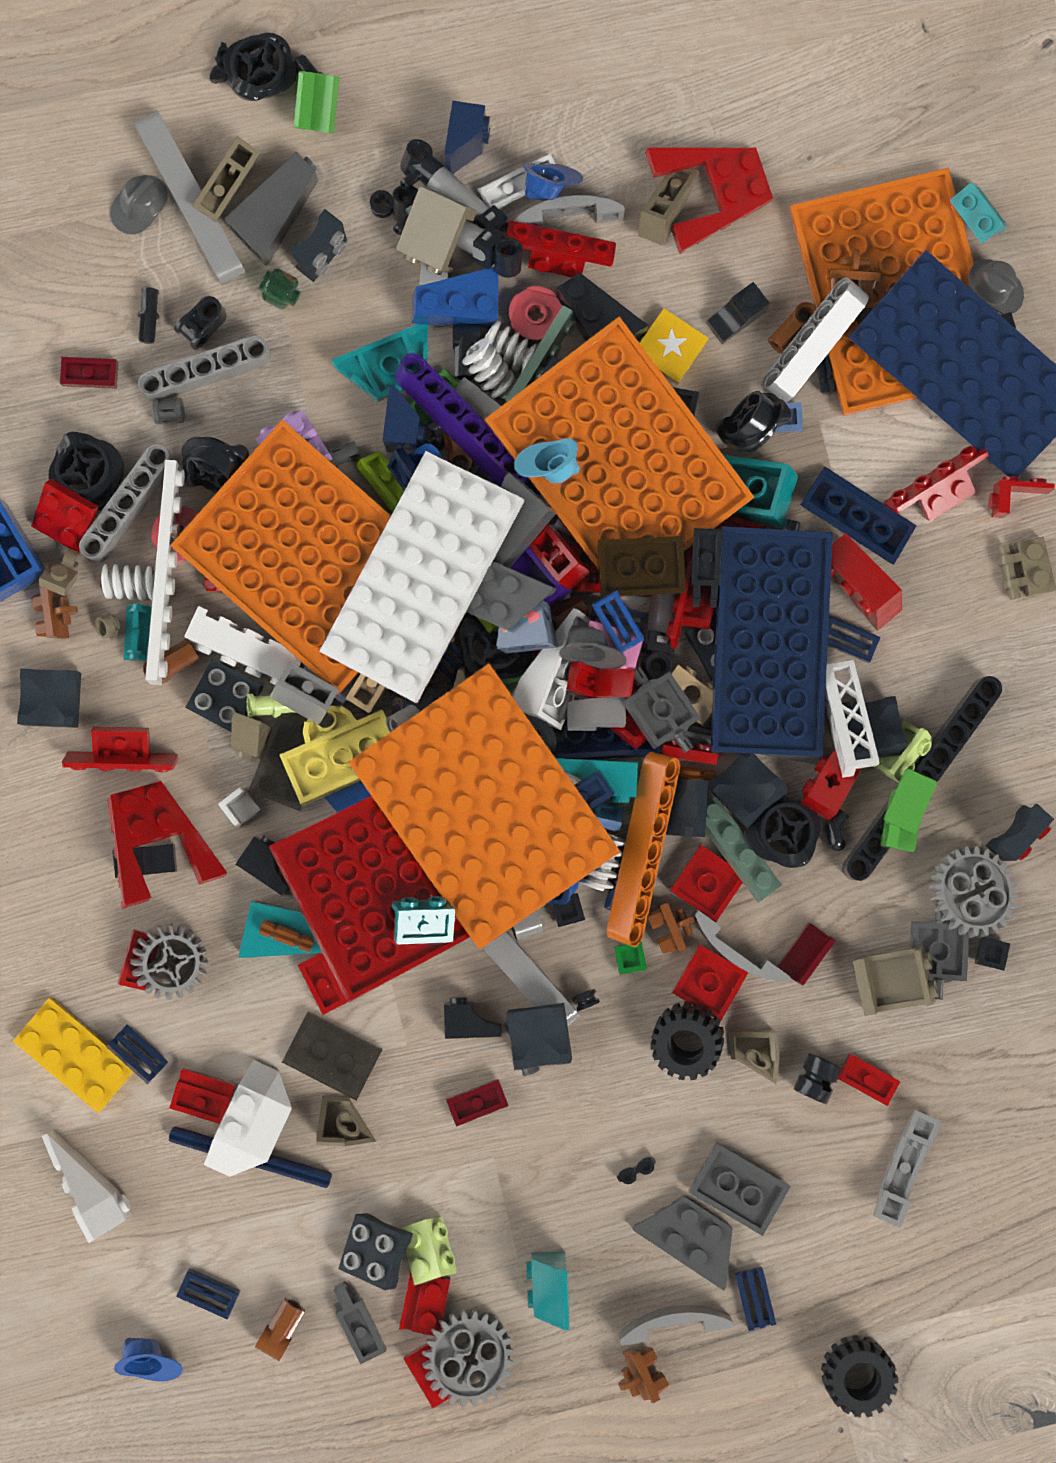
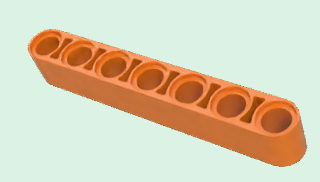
(643, 848)

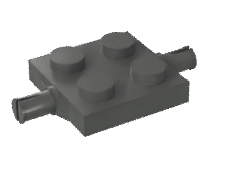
(661, 710)
(946, 949)

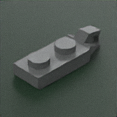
(358, 1324)

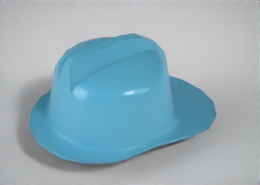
(551, 460)

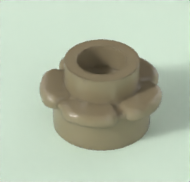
(107, 626)

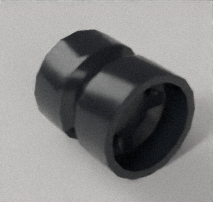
(817, 1078)

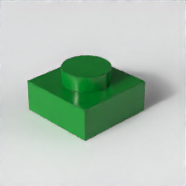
(630, 958)

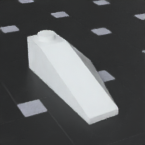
(543, 685)
(97, 1201)

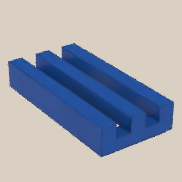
(629, 643)

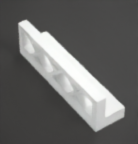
(838, 722)

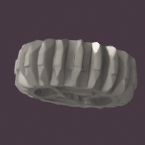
(182, 958)

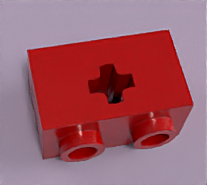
(559, 558)
(818, 795)

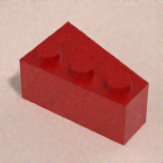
(865, 582)

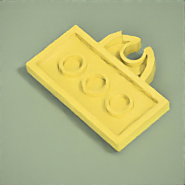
(322, 762)

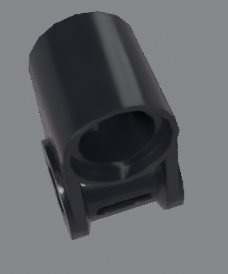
(199, 323)

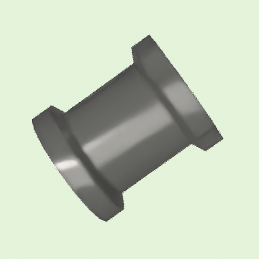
(159, 407)

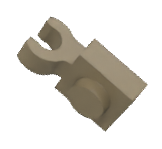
(61, 576)

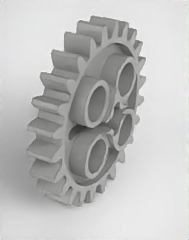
(985, 916)
(492, 1366)

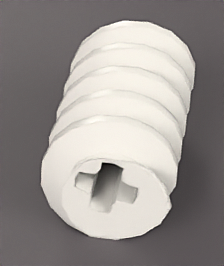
(510, 347)
(490, 369)
(127, 583)
(599, 877)

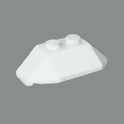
(250, 1122)

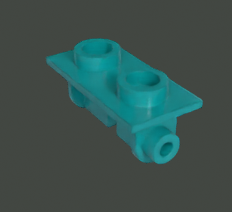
(137, 632)

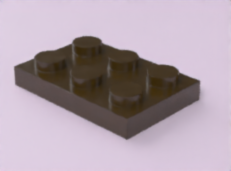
(641, 566)

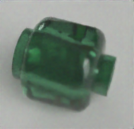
(279, 289)

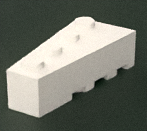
(239, 645)

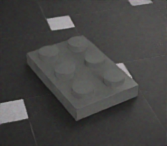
(739, 1188)

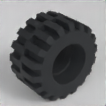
(687, 1062)
(876, 1392)

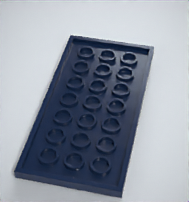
(964, 363)
(771, 642)

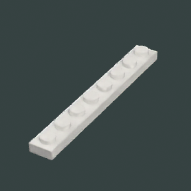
(163, 583)

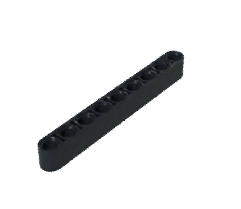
(932, 769)

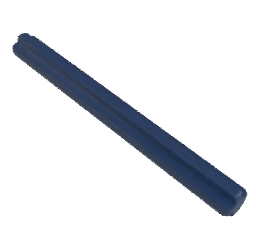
(275, 1164)

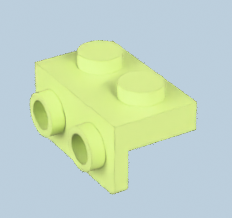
(918, 745)
(429, 1250)

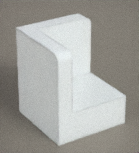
(239, 807)

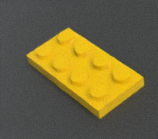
(73, 1054)

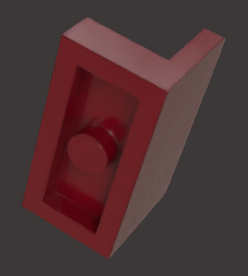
(805, 954)

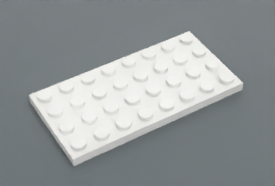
(421, 576)

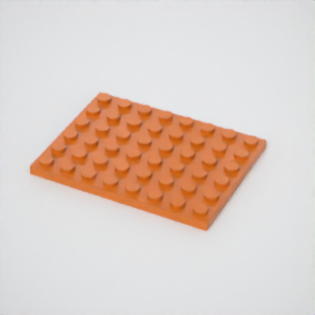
(891, 229)
(639, 446)
(287, 544)
(484, 806)

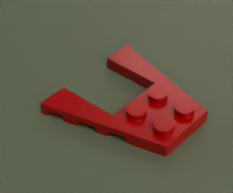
(735, 180)
(149, 816)

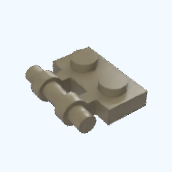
(1034, 568)

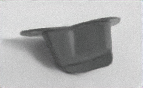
(138, 204)
(997, 285)
(591, 648)

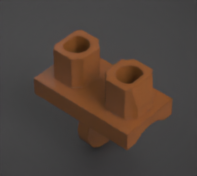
(865, 279)
(55, 612)
(664, 916)
(637, 1375)

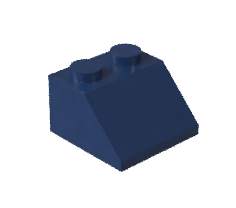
(466, 134)
(401, 424)

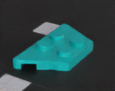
(374, 365)

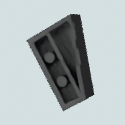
(595, 308)

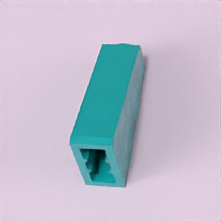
(261, 946)

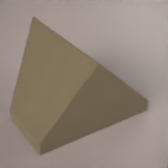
(756, 1050)
(341, 1123)

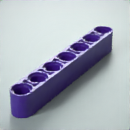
(454, 423)

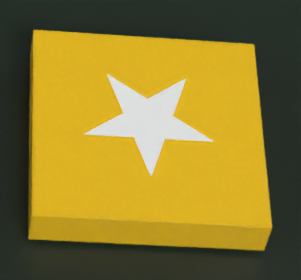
(673, 345)

